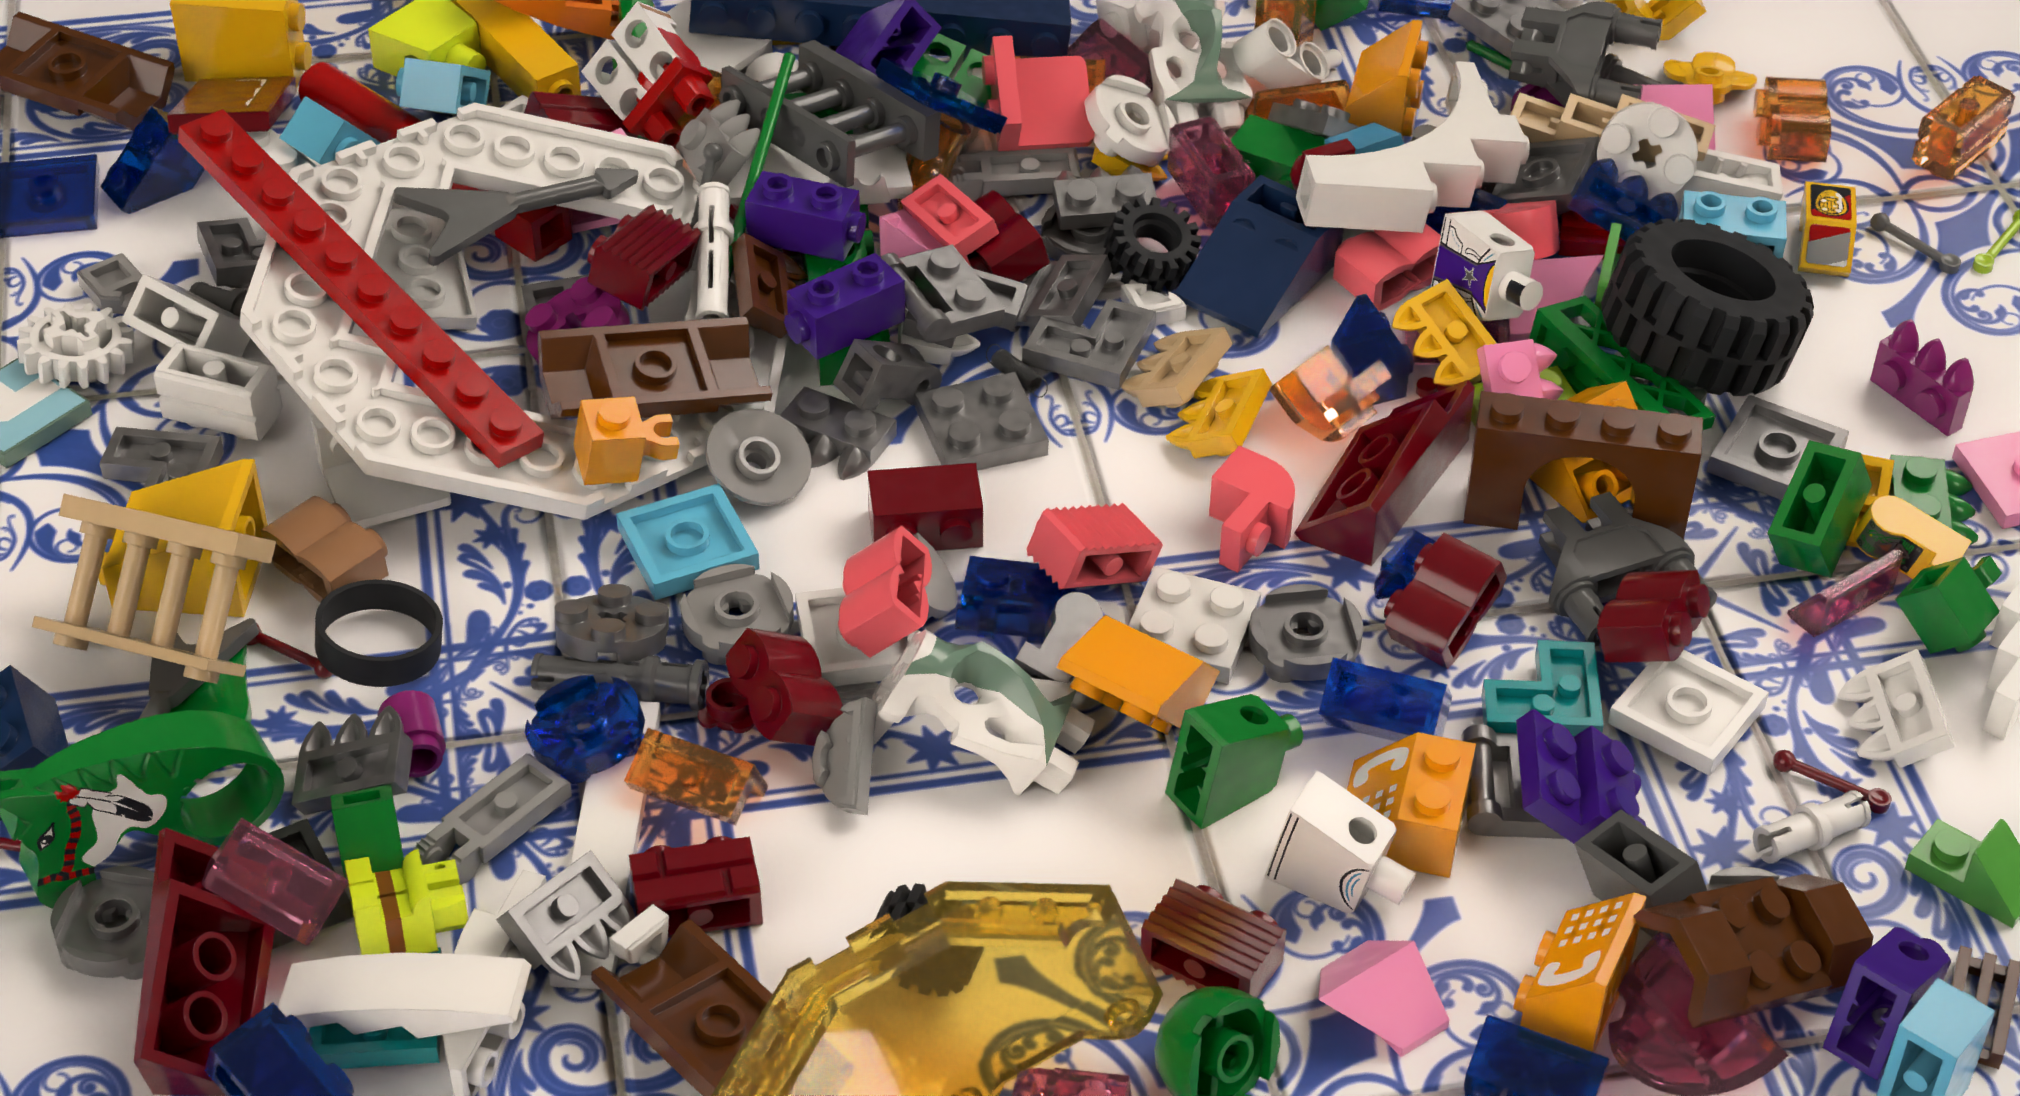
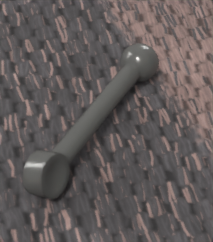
(712, 154)
(1948, 263)

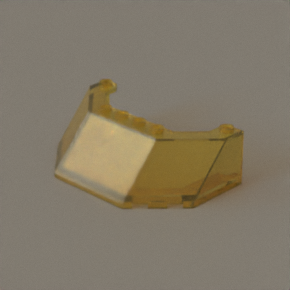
(952, 996)

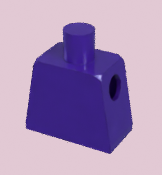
(878, 36)
(1885, 976)

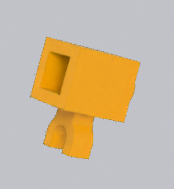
(614, 440)

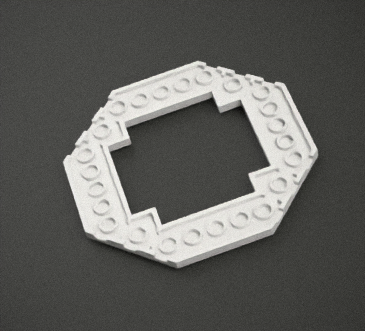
(349, 379)

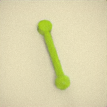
(1984, 262)

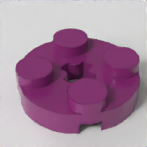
(574, 307)

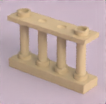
(185, 544)

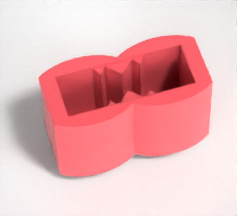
(1386, 264)
(885, 592)

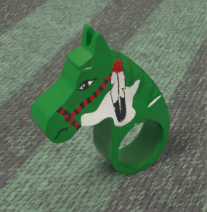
(129, 780)

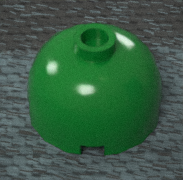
(1216, 1043)

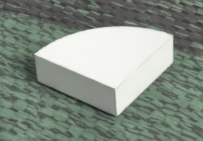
(1167, 308)
(642, 937)

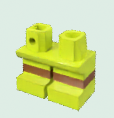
(405, 905)

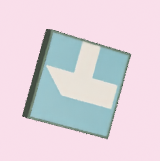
(34, 412)

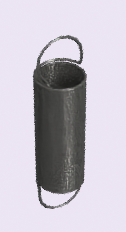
(1008, 363)

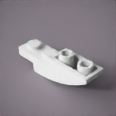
(474, 1052)

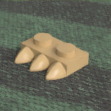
(1179, 368)

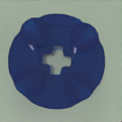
(576, 753)

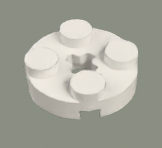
(1129, 121)
(1661, 127)

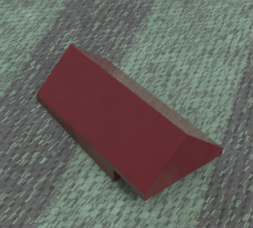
(1388, 474)
(199, 973)

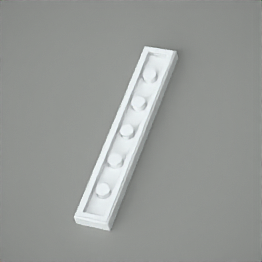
(611, 830)

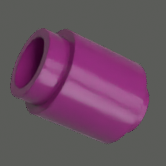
(422, 727)

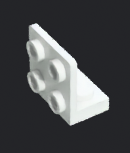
(367, 497)

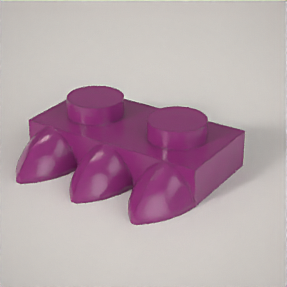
(1921, 378)

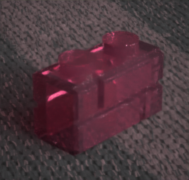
(1207, 167)

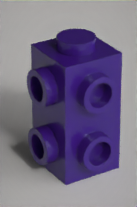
(804, 215)
(845, 306)

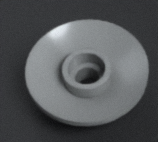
(768, 442)

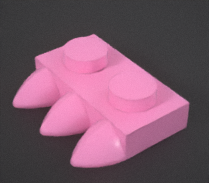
(1516, 369)

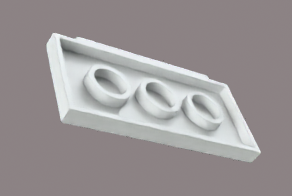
(876, 175)
(438, 290)

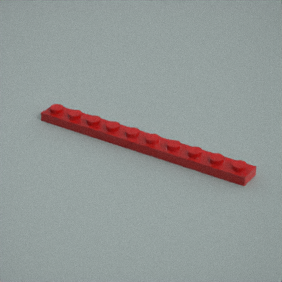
(362, 289)

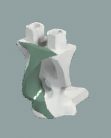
(1197, 85)
(1010, 706)

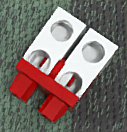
(653, 77)

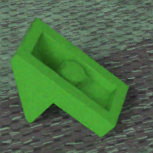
(1972, 870)

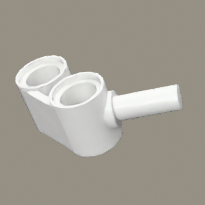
(1276, 62)

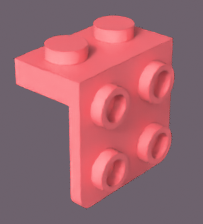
(1038, 98)

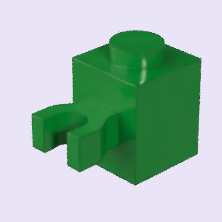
(1951, 603)
(368, 828)

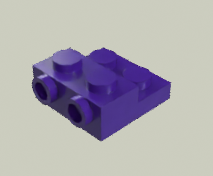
(1574, 779)

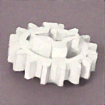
(75, 345)

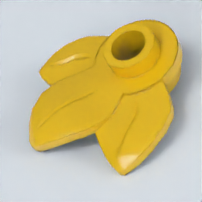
(1710, 69)

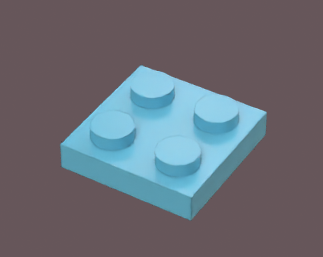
(684, 538)

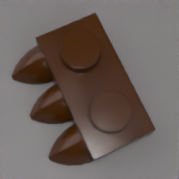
(762, 283)

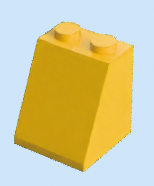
(241, 38)
(215, 497)

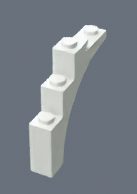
(1406, 182)

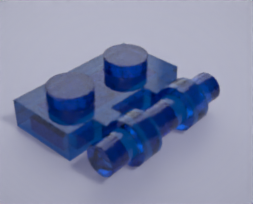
(1007, 599)

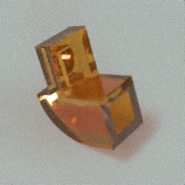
(1326, 398)

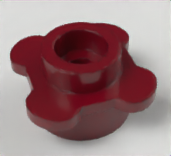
(725, 708)

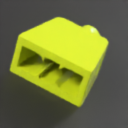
(426, 32)

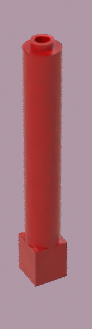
(530, 232)

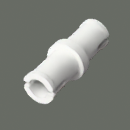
(1811, 826)

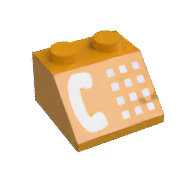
(1423, 791)
(1581, 972)

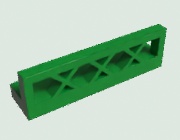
(1589, 366)

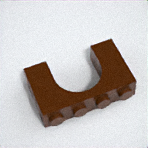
(1523, 433)

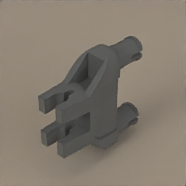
(1569, 48)
(1597, 560)

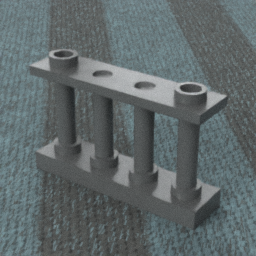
(856, 96)

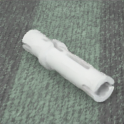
(713, 254)

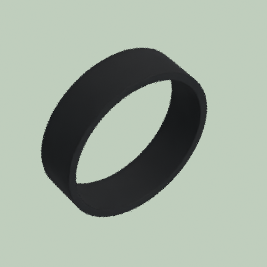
(378, 670)

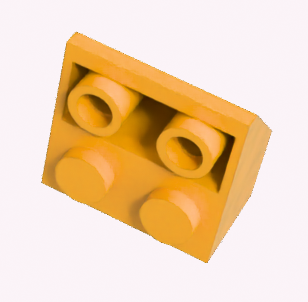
(1389, 81)
(1577, 479)
(1150, 676)

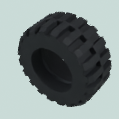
(1707, 307)

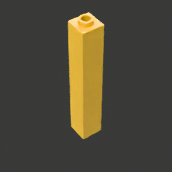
(521, 50)

